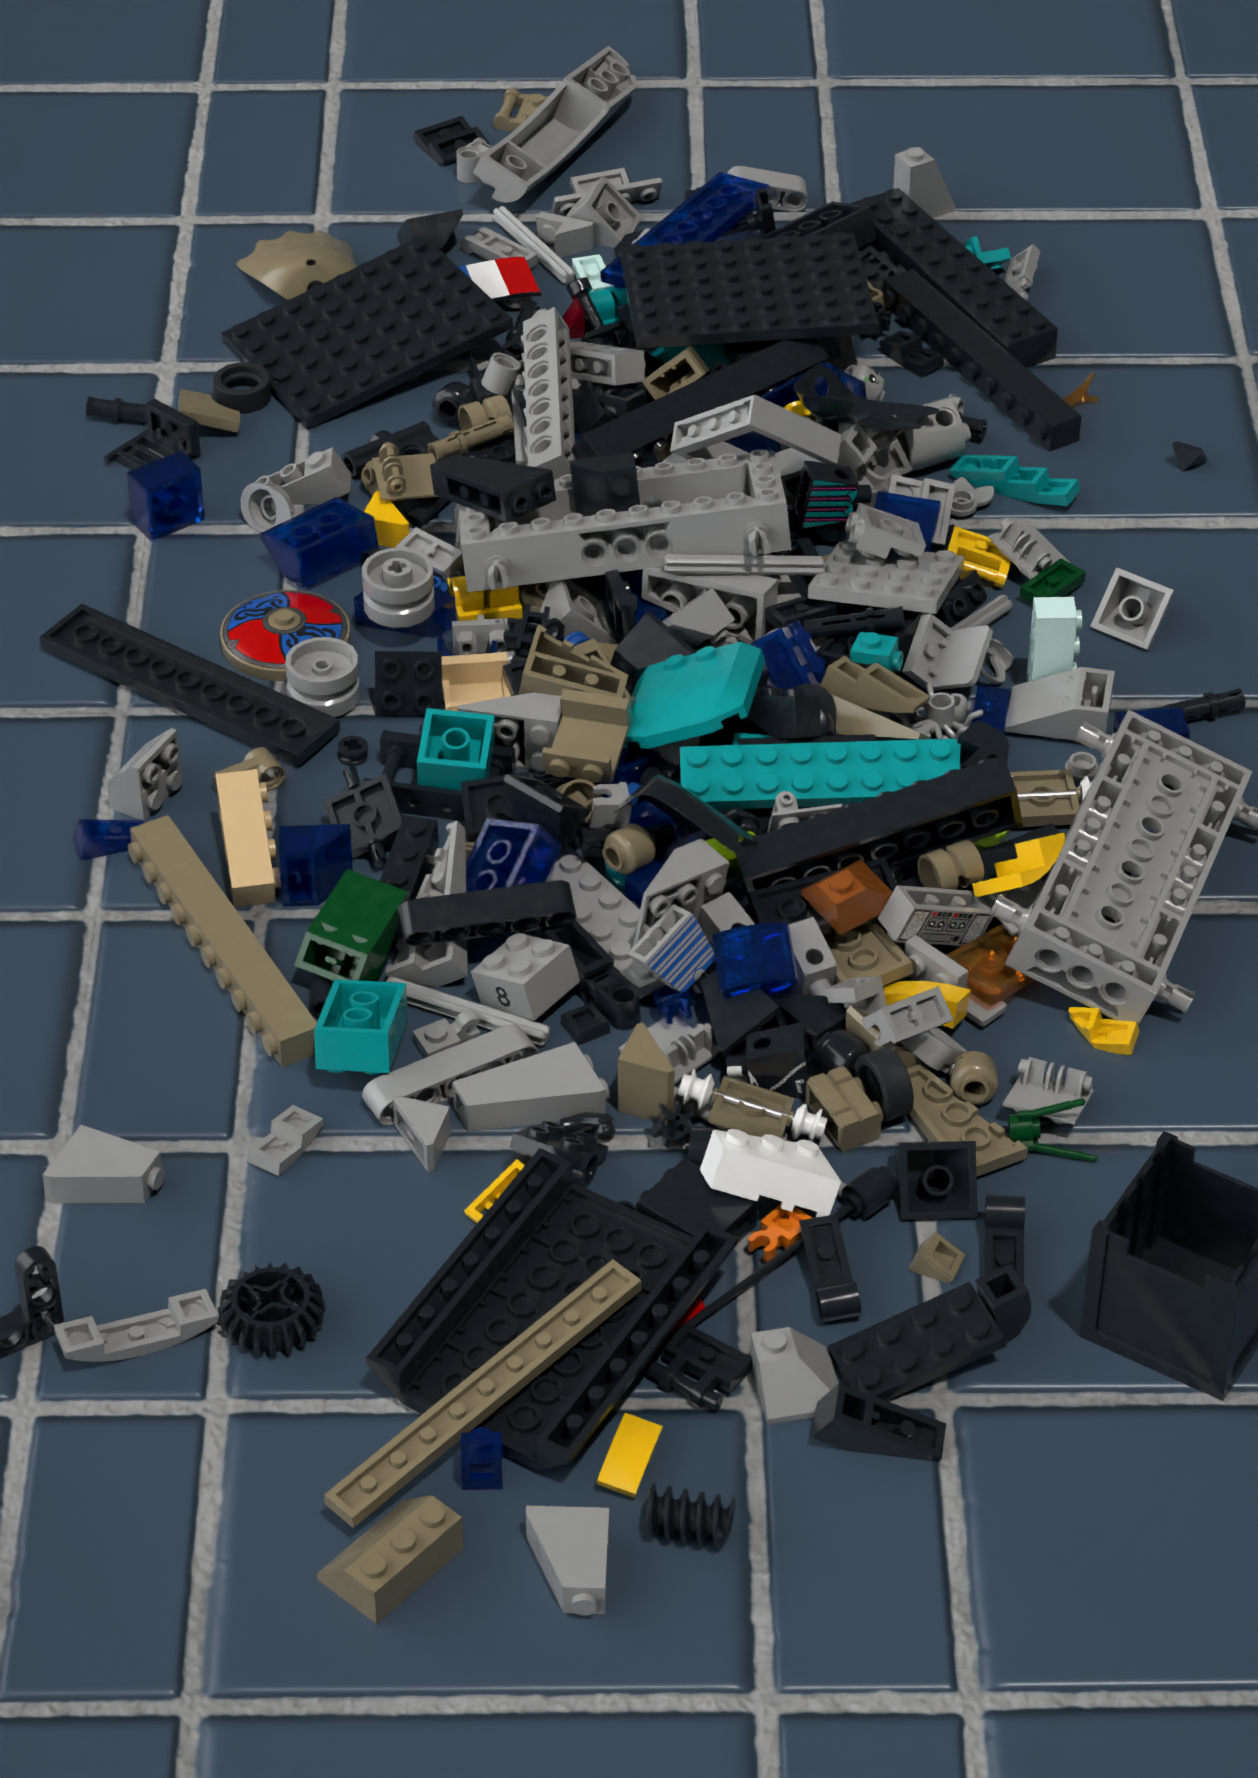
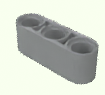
(781, 187)

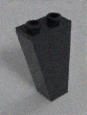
(493, 486)

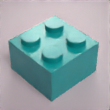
(455, 748)

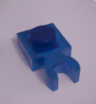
(672, 1003)

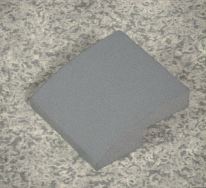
(931, 490)

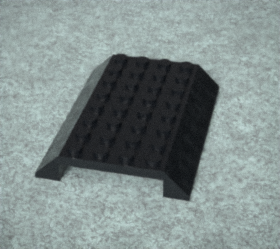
(516, 1267)

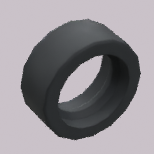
(242, 375)
(886, 1082)

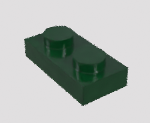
(1053, 582)

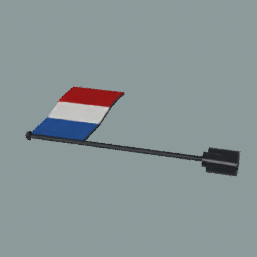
(500, 281)

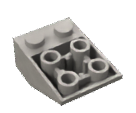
(1061, 703)
(523, 723)
(687, 879)

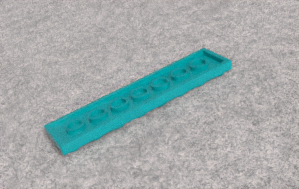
(811, 771)

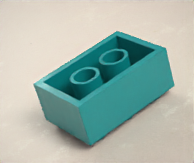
(361, 1026)

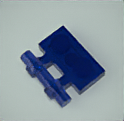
(782, 661)

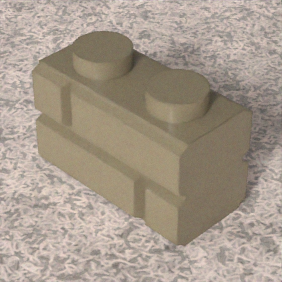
(848, 1109)

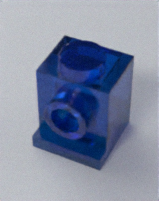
(481, 1448)

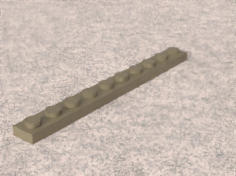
(481, 1393)

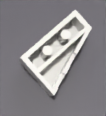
(771, 1168)

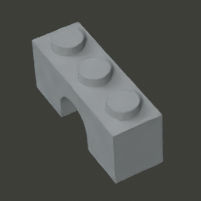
(854, 452)

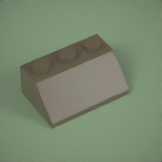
(395, 1556)

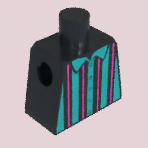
(827, 494)

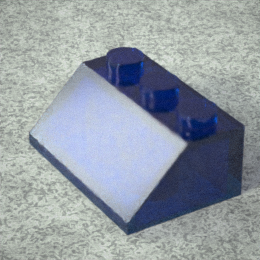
(320, 541)
(510, 856)

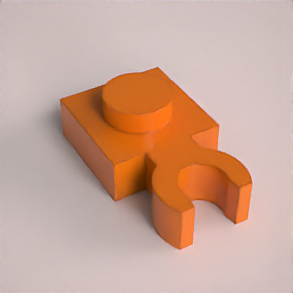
(777, 1229)

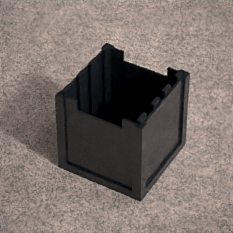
(1177, 1272)

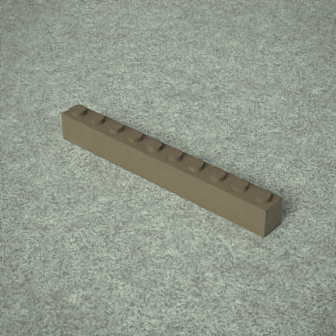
(224, 940)

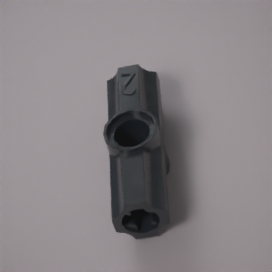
(357, 458)

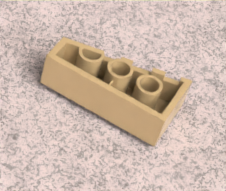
(245, 838)

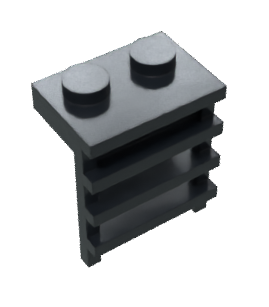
(166, 434)

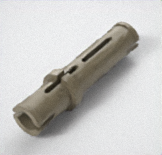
(460, 442)

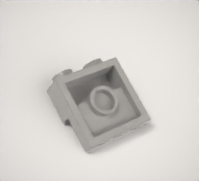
(878, 531)

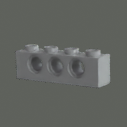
(606, 363)

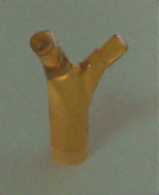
(1080, 394)

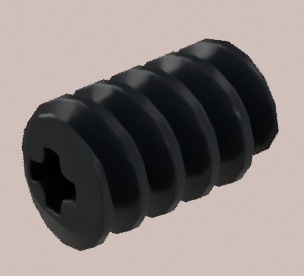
(689, 1516)

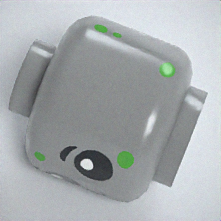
(873, 381)

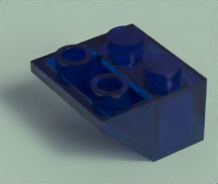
(313, 861)

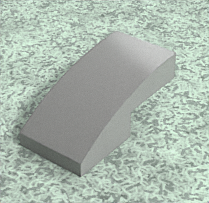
(288, 1139)

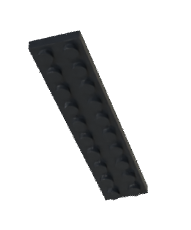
(190, 684)

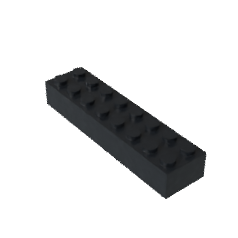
(893, 825)

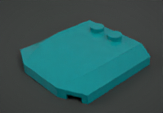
(693, 693)

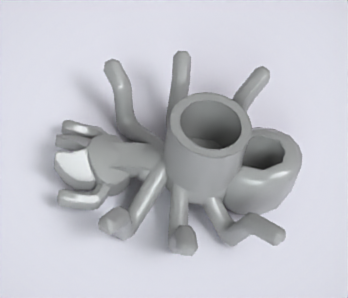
(943, 713)

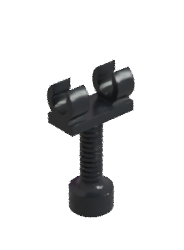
(580, 290)

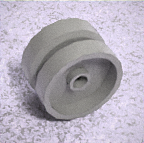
(398, 587)
(324, 675)

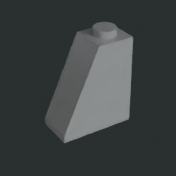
(922, 182)
(102, 1170)
(572, 1554)

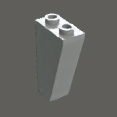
(531, 1091)

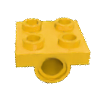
(490, 602)

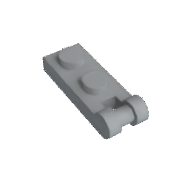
(495, 246)

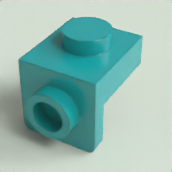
(993, 258)
(877, 648)

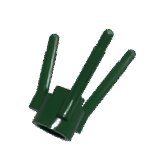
(1026, 1127)

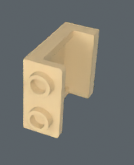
(473, 679)

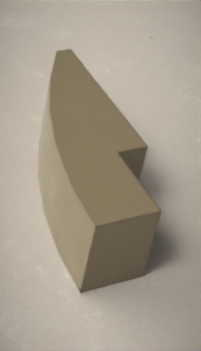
(872, 687)

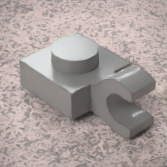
(442, 1035)

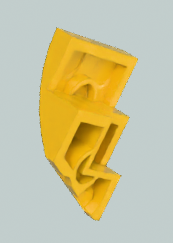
(1033, 862)

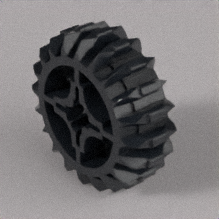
(274, 1319)

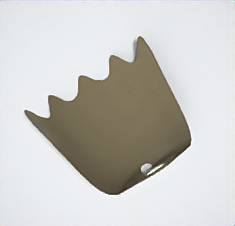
(283, 261)

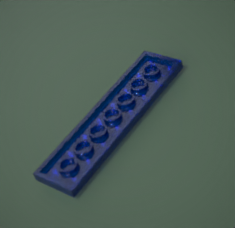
(699, 218)

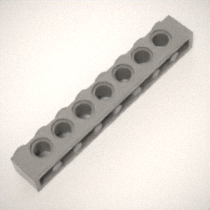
(548, 393)

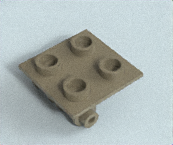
(403, 475)

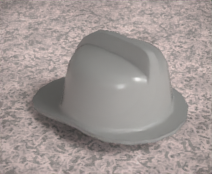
(265, 506)

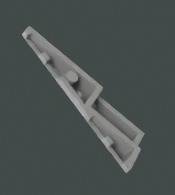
(445, 961)

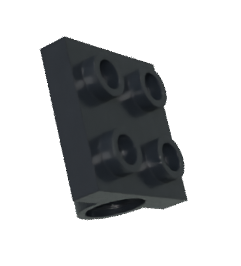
(579, 1149)

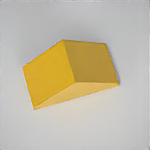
(389, 522)

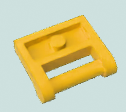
(982, 551)

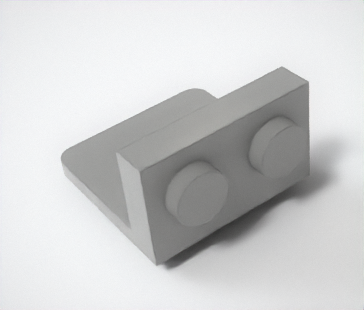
(946, 655)

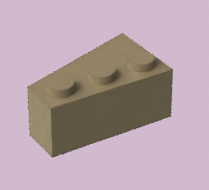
(558, 666)

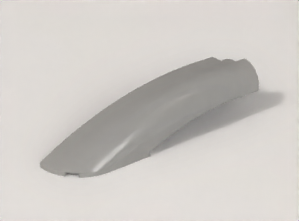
(557, 126)

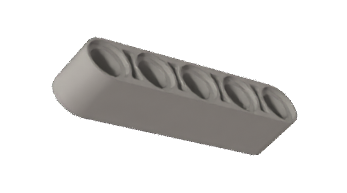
(433, 1076)

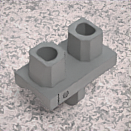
(476, 635)

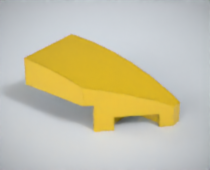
(1105, 1034)

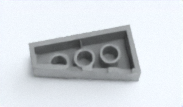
(742, 594)

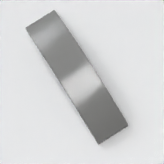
(138, 1335)

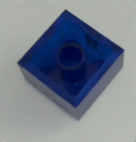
(166, 495)

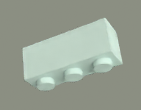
(1053, 636)

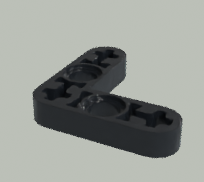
(28, 1320)

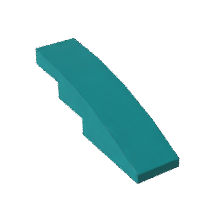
(1015, 482)

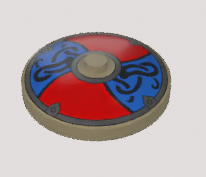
(267, 626)

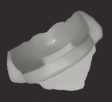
(1001, 661)

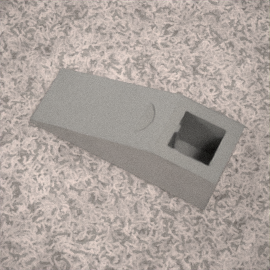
(313, 479)

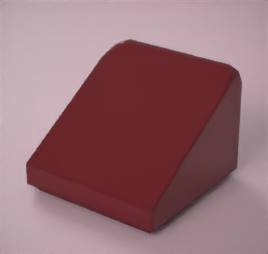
(575, 319)

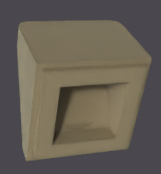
(937, 1259)

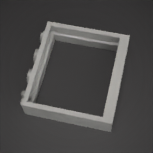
(705, 434)

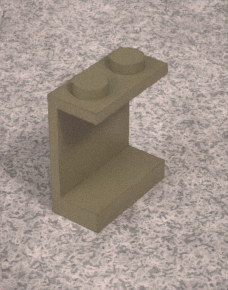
(588, 736)

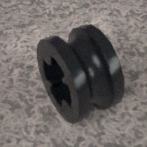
(349, 757)

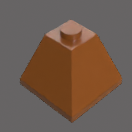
(848, 896)

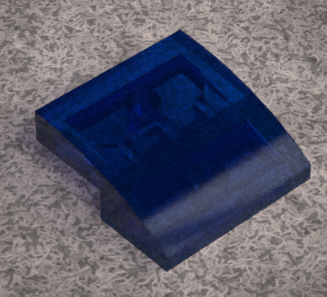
(755, 958)

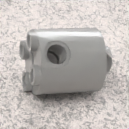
(939, 439)

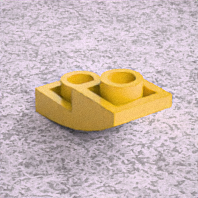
(629, 1455)

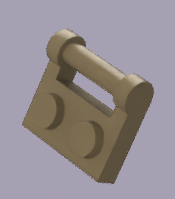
(512, 98)

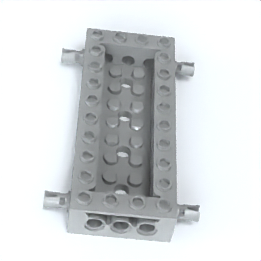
(701, 510)
(1189, 802)

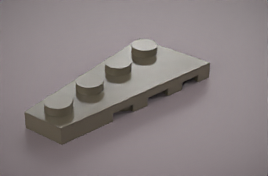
(948, 1119)

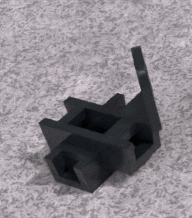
(522, 633)

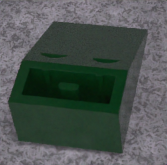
(352, 930)

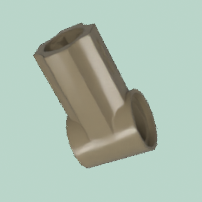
(267, 766)

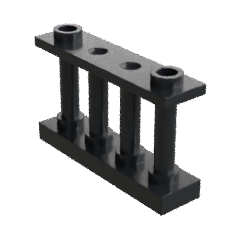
(402, 751)

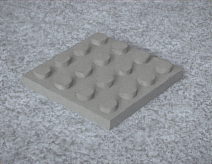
(892, 582)

